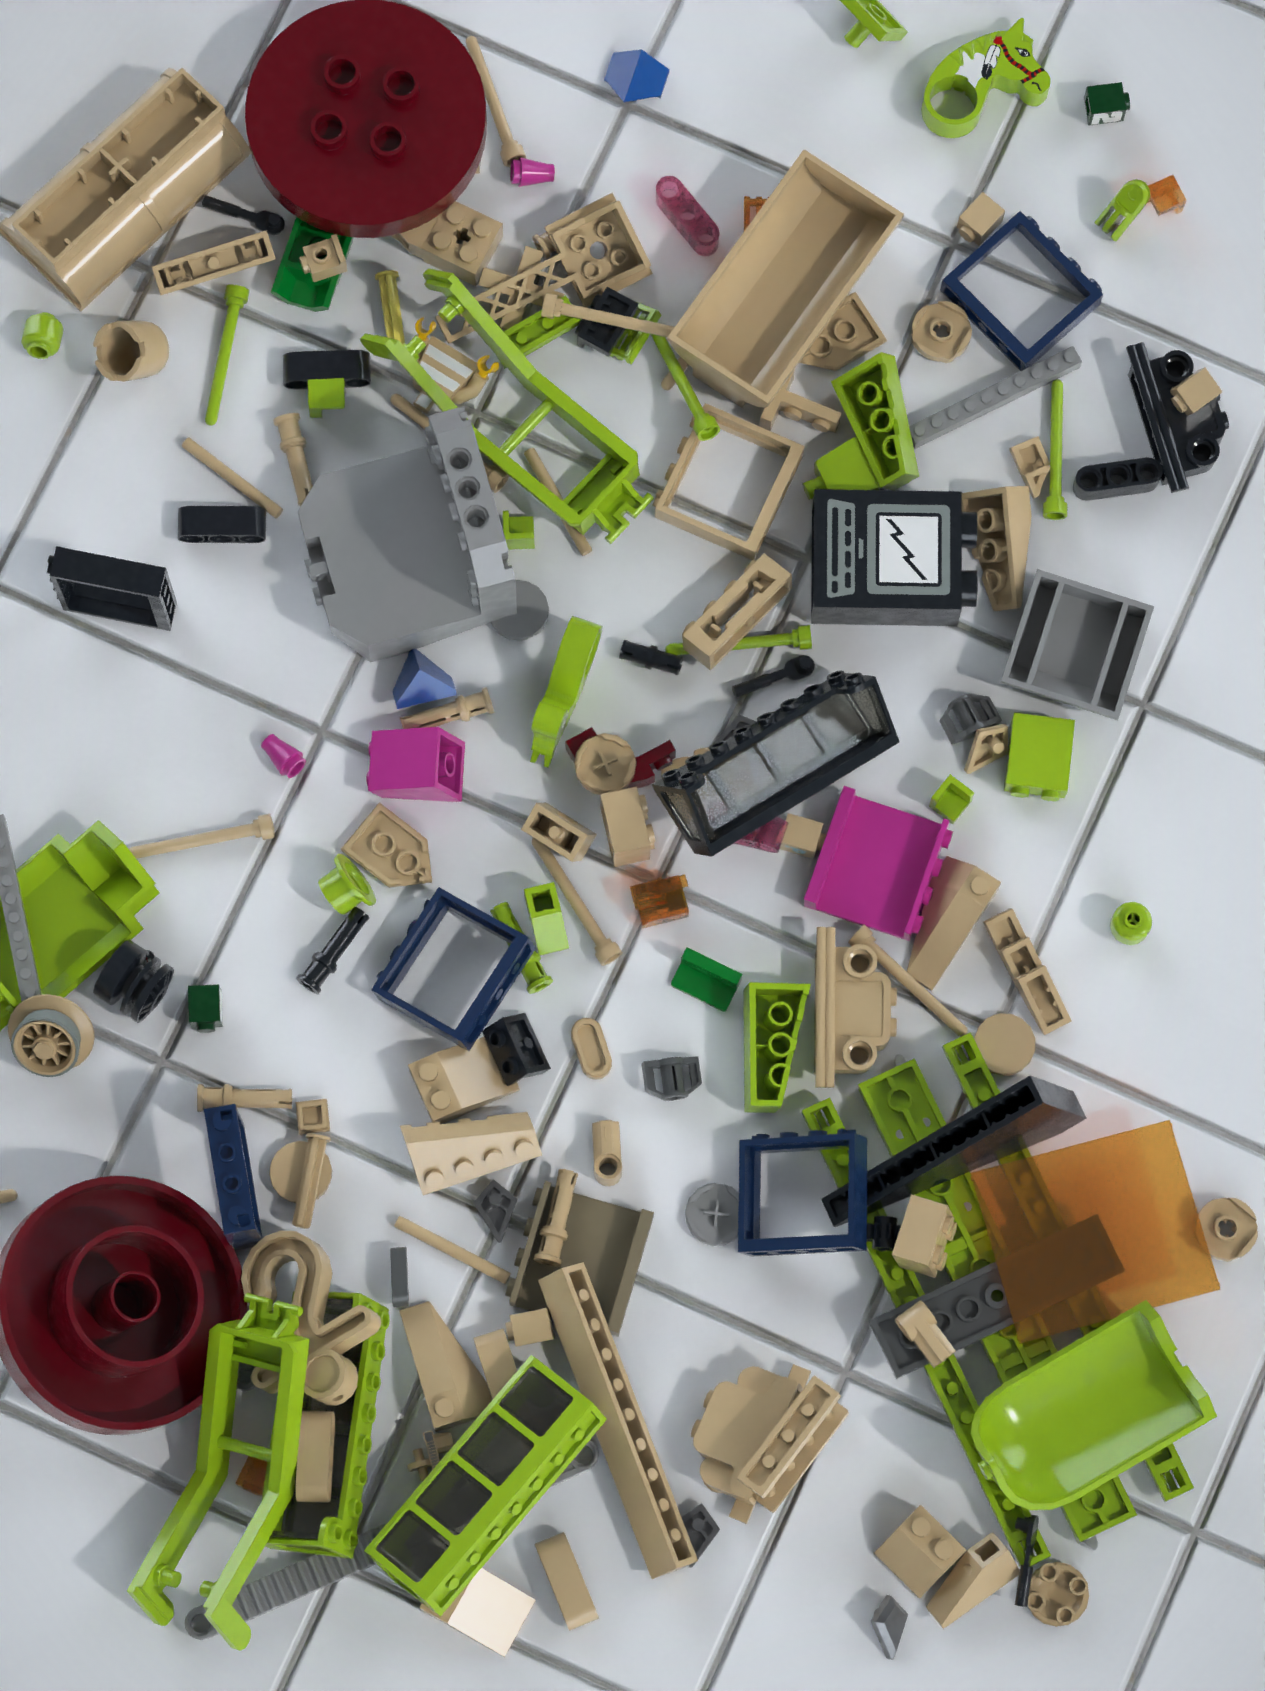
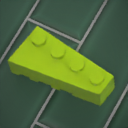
(879, 418)
(770, 1038)

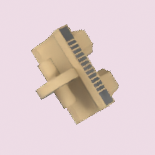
(435, 1445)

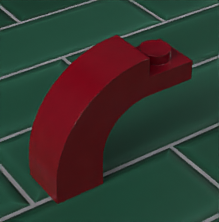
(658, 758)

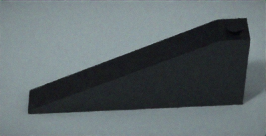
(997, 1128)

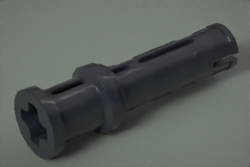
(325, 961)

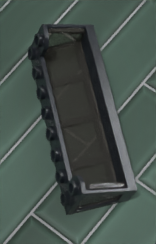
(777, 761)

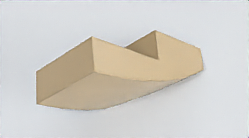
(1031, 464)

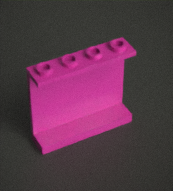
(877, 866)

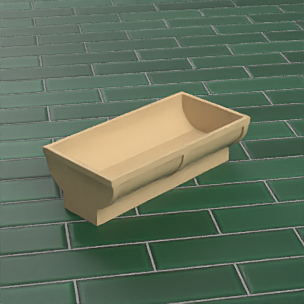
(127, 187)
(782, 282)

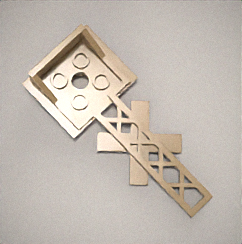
(572, 237)

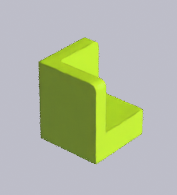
(325, 395)
(518, 531)
(951, 799)

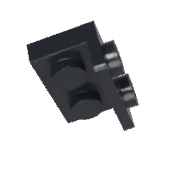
(600, 335)
(515, 1048)

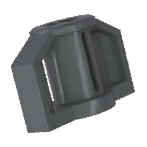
(968, 717)
(671, 1077)

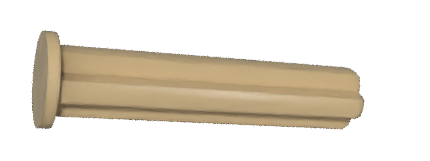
(310, 1180)

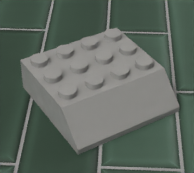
(1077, 644)

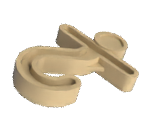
(328, 1373)

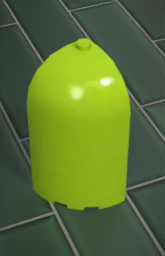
(1088, 1412)

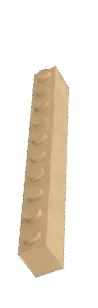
(624, 1433)

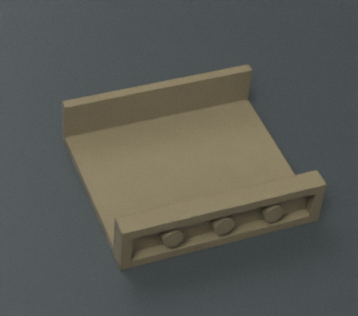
(601, 1236)

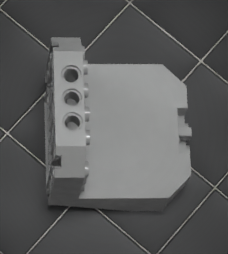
(409, 545)

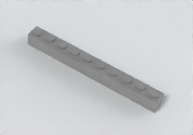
(994, 396)
(16, 918)

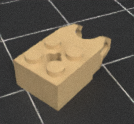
(438, 241)

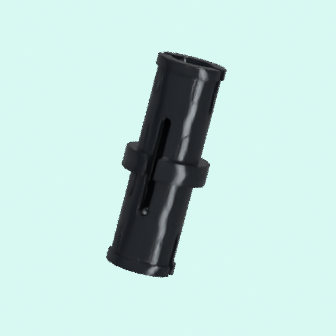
(651, 657)

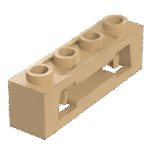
(213, 262)
(704, 637)

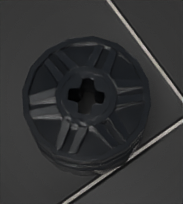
(129, 978)

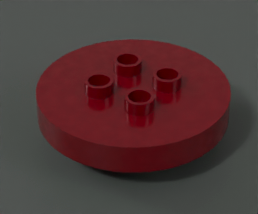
(366, 118)
(115, 1303)

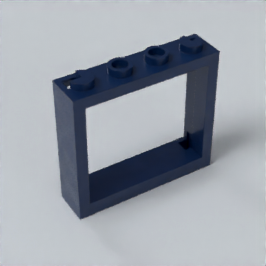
(990, 325)
(492, 992)
(233, 1176)
(750, 1190)

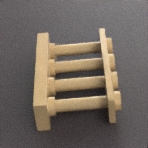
(793, 1444)

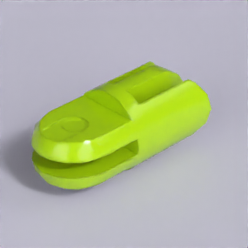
(1128, 204)

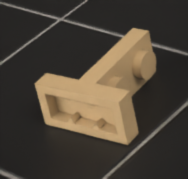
(799, 408)

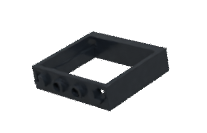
(112, 588)

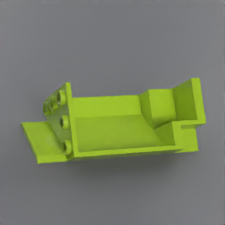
(76, 911)

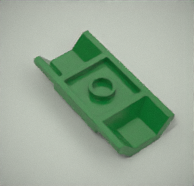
(296, 287)

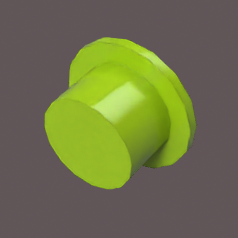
(346, 886)

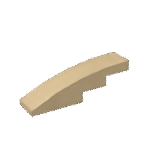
(1027, 971)

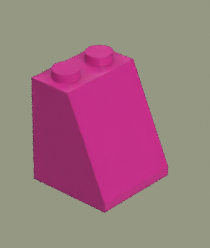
(416, 764)

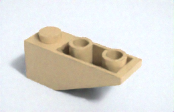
(974, 1578)

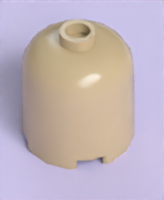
(130, 350)

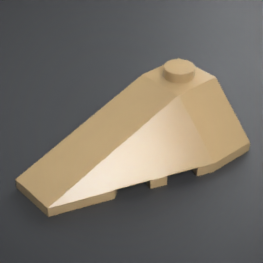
(1001, 541)

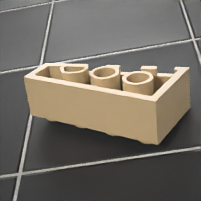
(468, 1149)

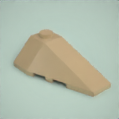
(955, 907)
(446, 1373)

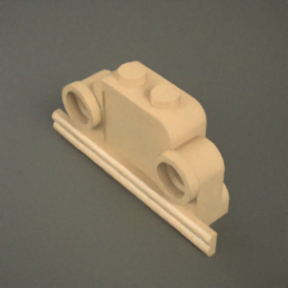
(850, 1009)
(736, 1426)

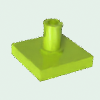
(872, 19)

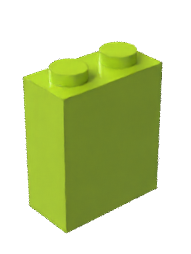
(1039, 756)

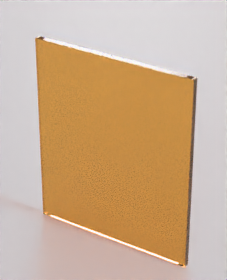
(1094, 1231)

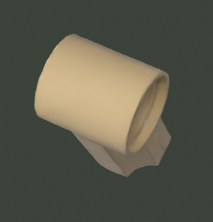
(607, 1150)
(920, 1327)

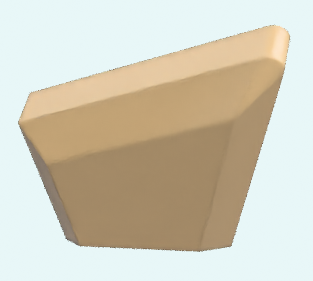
(987, 746)

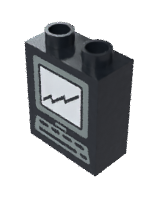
(890, 557)

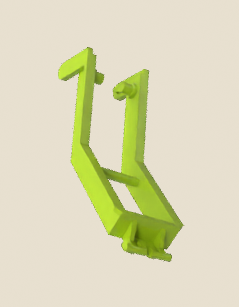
(605, 491)
(264, 1341)

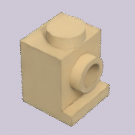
(330, 266)

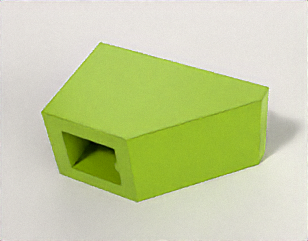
(546, 918)

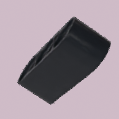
(309, 365)
(1128, 469)
(221, 524)

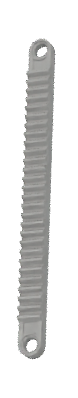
(321, 1570)

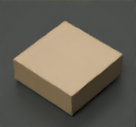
(312, 1116)

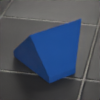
(636, 75)
(421, 682)

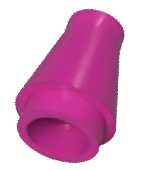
(530, 172)
(285, 757)

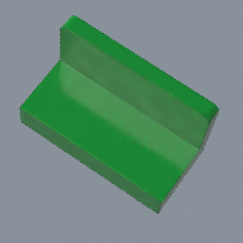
(706, 980)

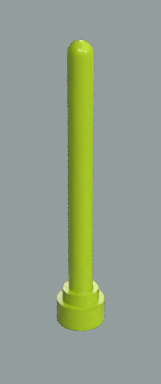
(235, 299)
(704, 424)
(1055, 507)
(798, 638)

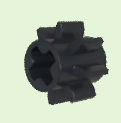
(883, 1233)

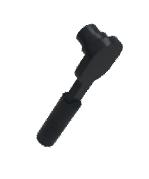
(263, 220)
(794, 670)
(1030, 1526)

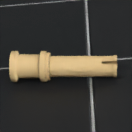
(293, 445)
(461, 708)
(243, 1098)
(554, 1231)

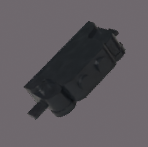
(1178, 441)

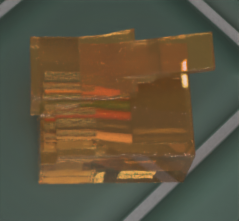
(660, 900)

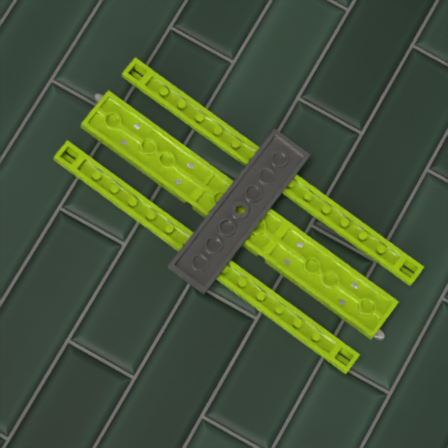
(974, 1301)

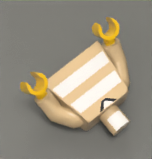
(451, 370)

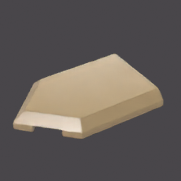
(845, 337)
(390, 849)

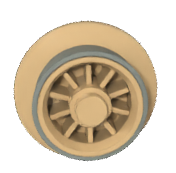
(50, 1035)

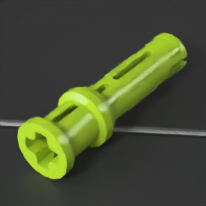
(533, 971)

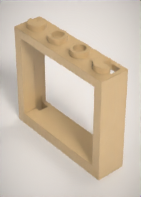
(752, 433)

